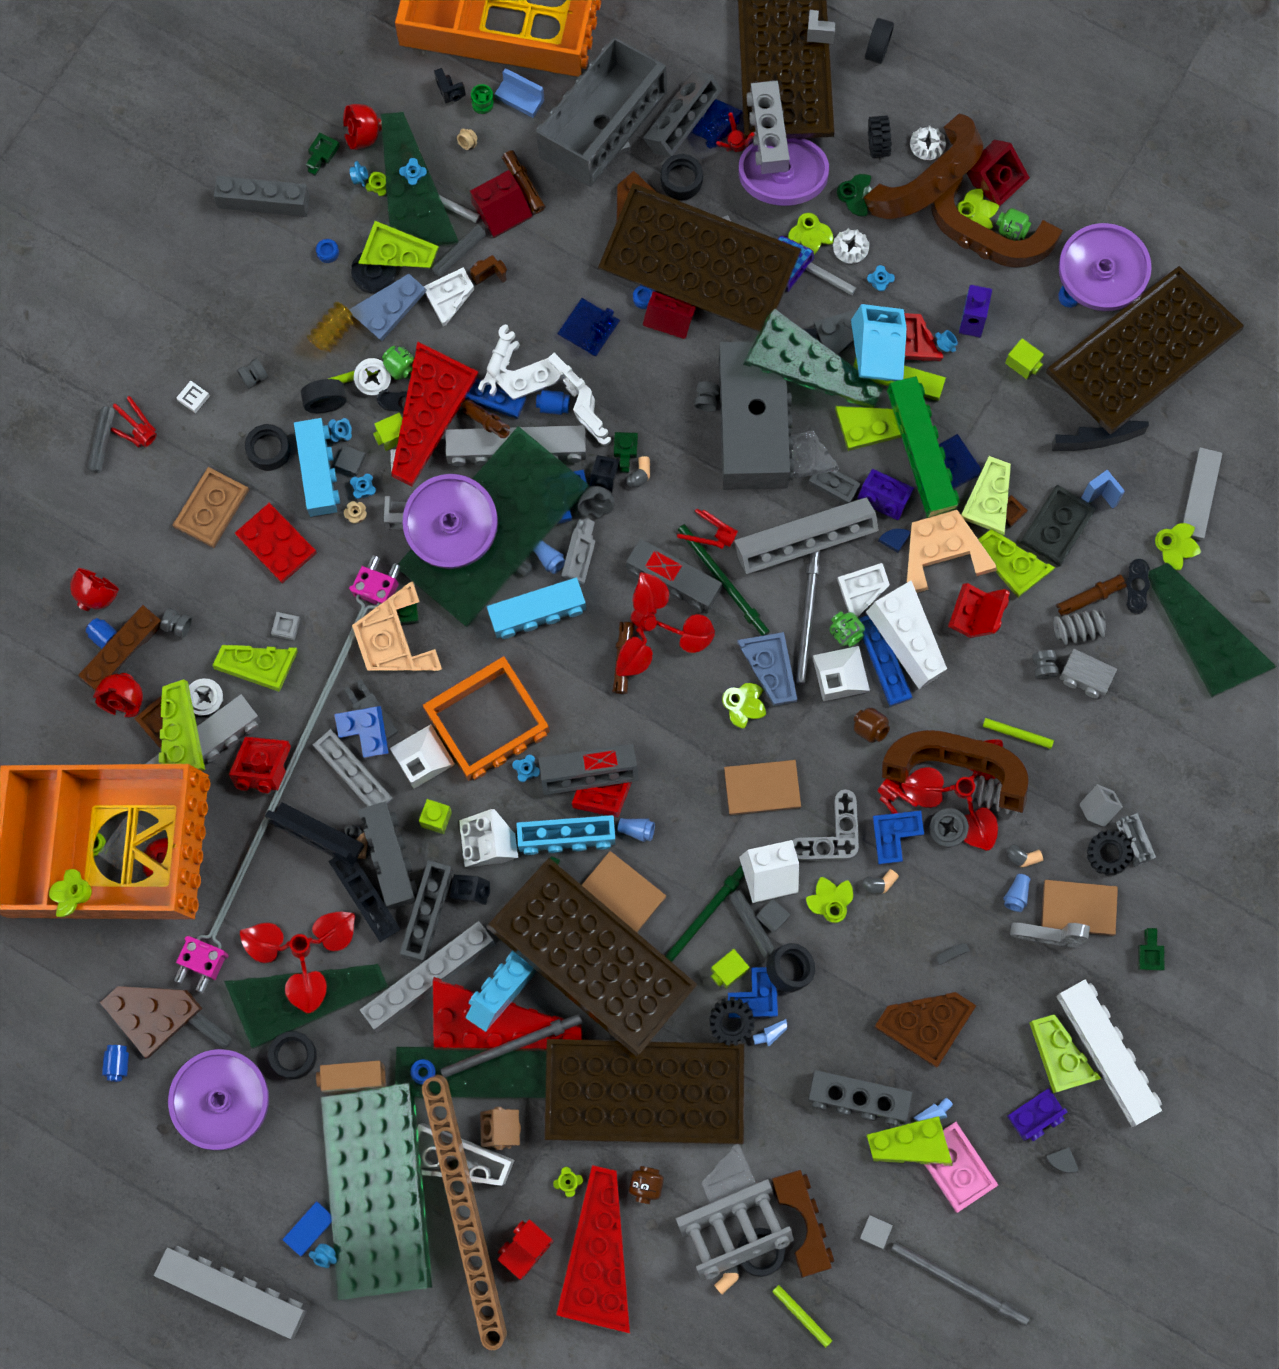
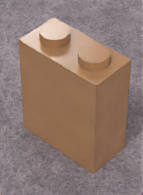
(351, 1077)

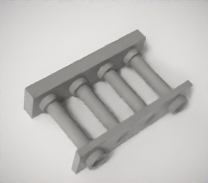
(736, 1205)

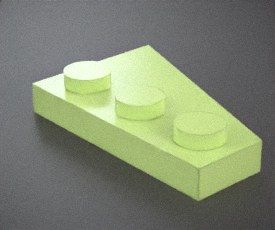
(990, 497)

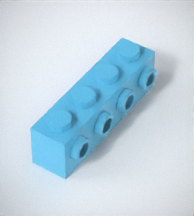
(316, 468)
(537, 608)
(566, 833)
(499, 991)

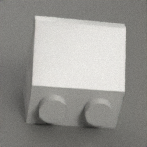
(771, 871)

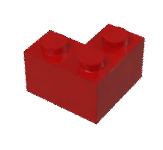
(525, 1249)

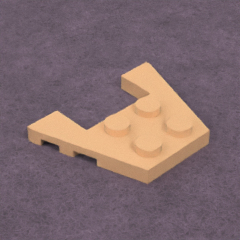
(940, 540)
(383, 638)

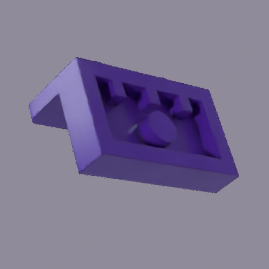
(885, 494)
(1036, 1115)

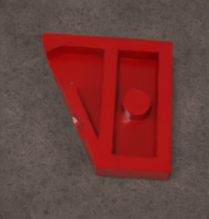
(919, 340)
(602, 800)

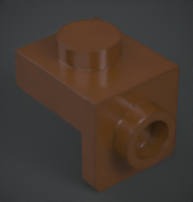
(485, 268)

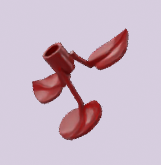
(648, 597)
(926, 790)
(304, 989)

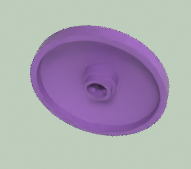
(803, 181)
(1104, 267)
(450, 521)
(218, 1099)

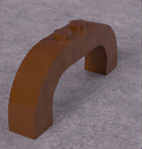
(935, 180)
(987, 242)
(961, 752)

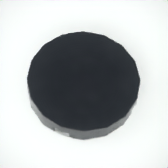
(372, 277)

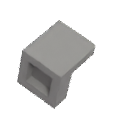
(820, 30)
(393, 514)
(1100, 805)

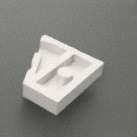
(449, 294)
(863, 587)

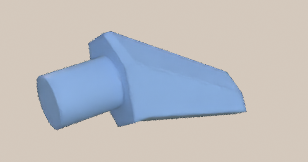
(771, 1033)
(935, 1111)

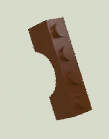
(126, 641)
(792, 1191)

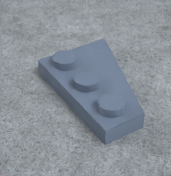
(388, 307)
(771, 665)

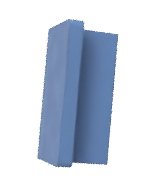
(520, 93)
(1106, 486)

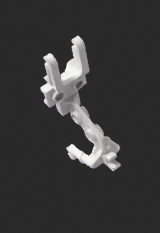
(540, 376)

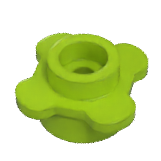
(374, 178)
(566, 1174)

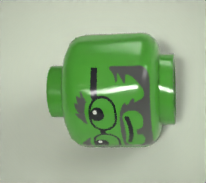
(1013, 224)
(398, 362)
(847, 629)

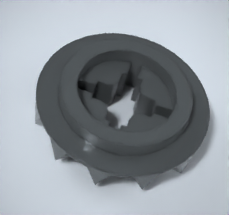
(947, 816)

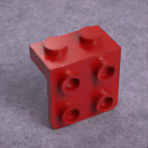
(978, 611)

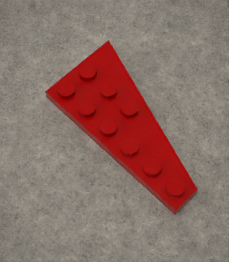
(432, 400)
(455, 1031)
(595, 1274)

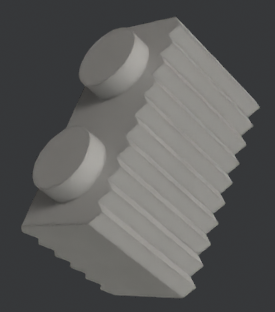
(1087, 674)

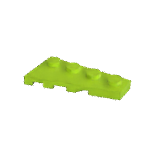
(179, 727)

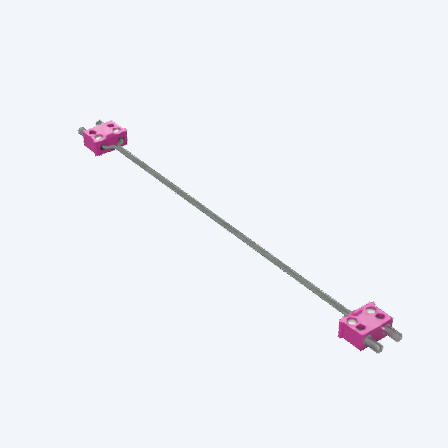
(200, 953)

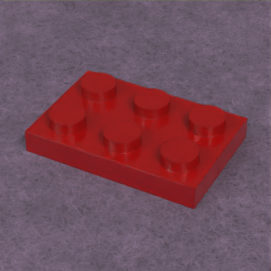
(275, 543)

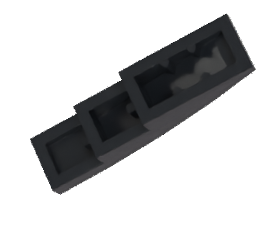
(1098, 437)
(366, 898)

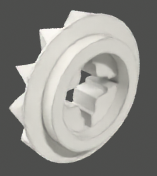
(920, 149)
(857, 253)
(372, 365)
(205, 686)

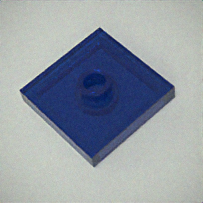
(959, 461)

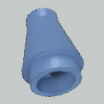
(550, 558)
(637, 828)
(1017, 895)

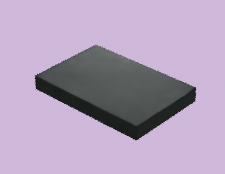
(1058, 525)

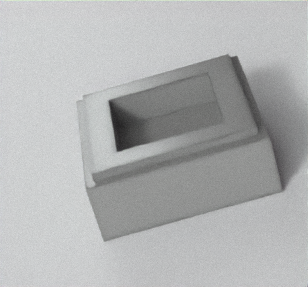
(285, 626)
(876, 1232)

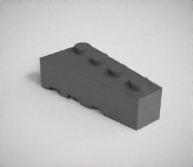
(388, 855)

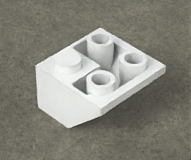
(841, 673)
(422, 756)
(487, 840)

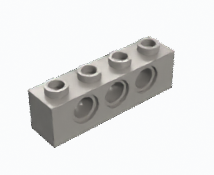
(770, 159)

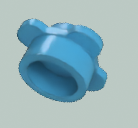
(413, 165)
(358, 174)
(879, 284)
(946, 341)
(345, 428)
(364, 492)
(523, 775)
(323, 1256)

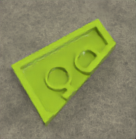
(395, 248)
(866, 426)
(1014, 565)
(256, 665)
(1061, 1058)
(912, 1142)

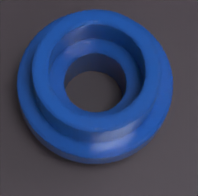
(417, 1066)

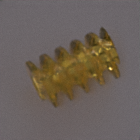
(331, 327)

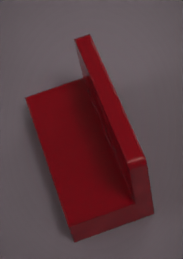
(668, 315)

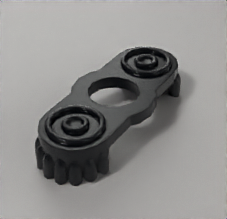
(389, 400)
(1137, 599)

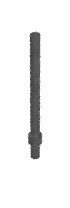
(812, 572)
(557, 1027)
(1004, 1308)

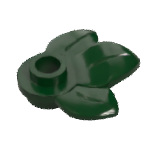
(859, 188)

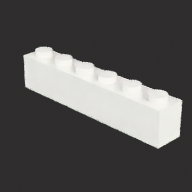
(1109, 1052)

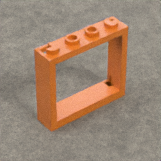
(467, 687)

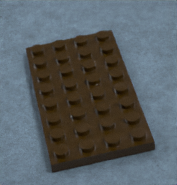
(778, 50)
(699, 258)
(1144, 349)
(592, 956)
(658, 1097)

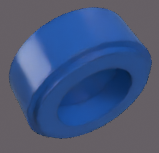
(327, 251)
(641, 297)
(1065, 299)

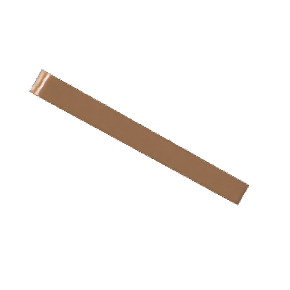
(461, 1223)

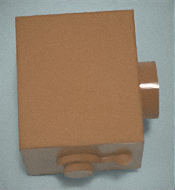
(500, 1128)

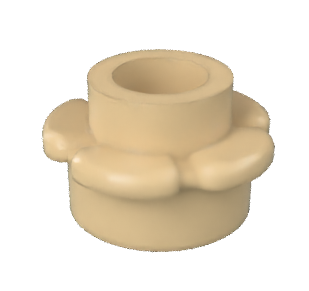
(467, 139)
(359, 516)

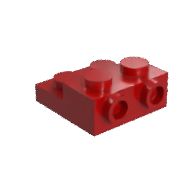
(260, 764)

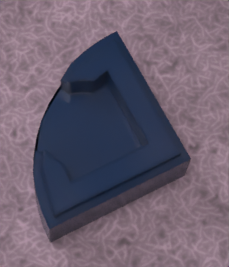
(895, 539)

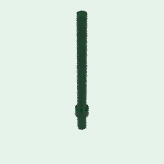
(751, 615)
(730, 884)

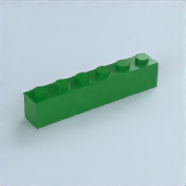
(922, 446)

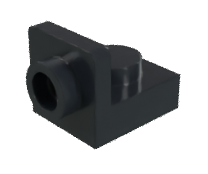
(449, 92)
(604, 472)
(470, 889)

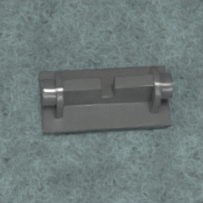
(1136, 834)

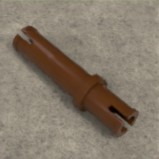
(520, 175)
(489, 421)
(1098, 592)
(625, 632)

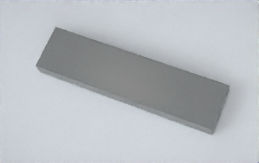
(1202, 491)
(351, 770)

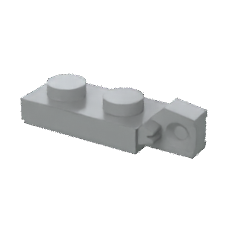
(579, 551)

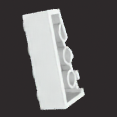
(908, 633)
(482, 1163)

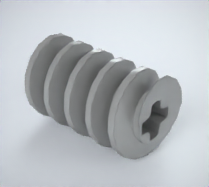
(1080, 626)
(988, 793)

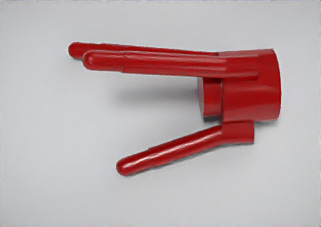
(736, 138)
(143, 434)
(724, 534)
(892, 790)

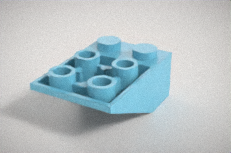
(879, 342)

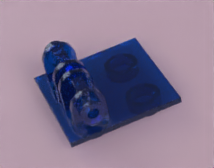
(716, 122)
(589, 326)

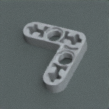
(841, 836)
(1071, 936)

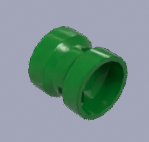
(484, 94)

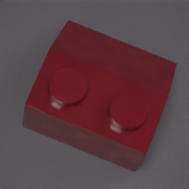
(998, 172)
(500, 204)

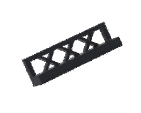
(315, 833)

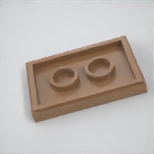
(211, 507)
(762, 787)
(624, 891)
(1080, 904)

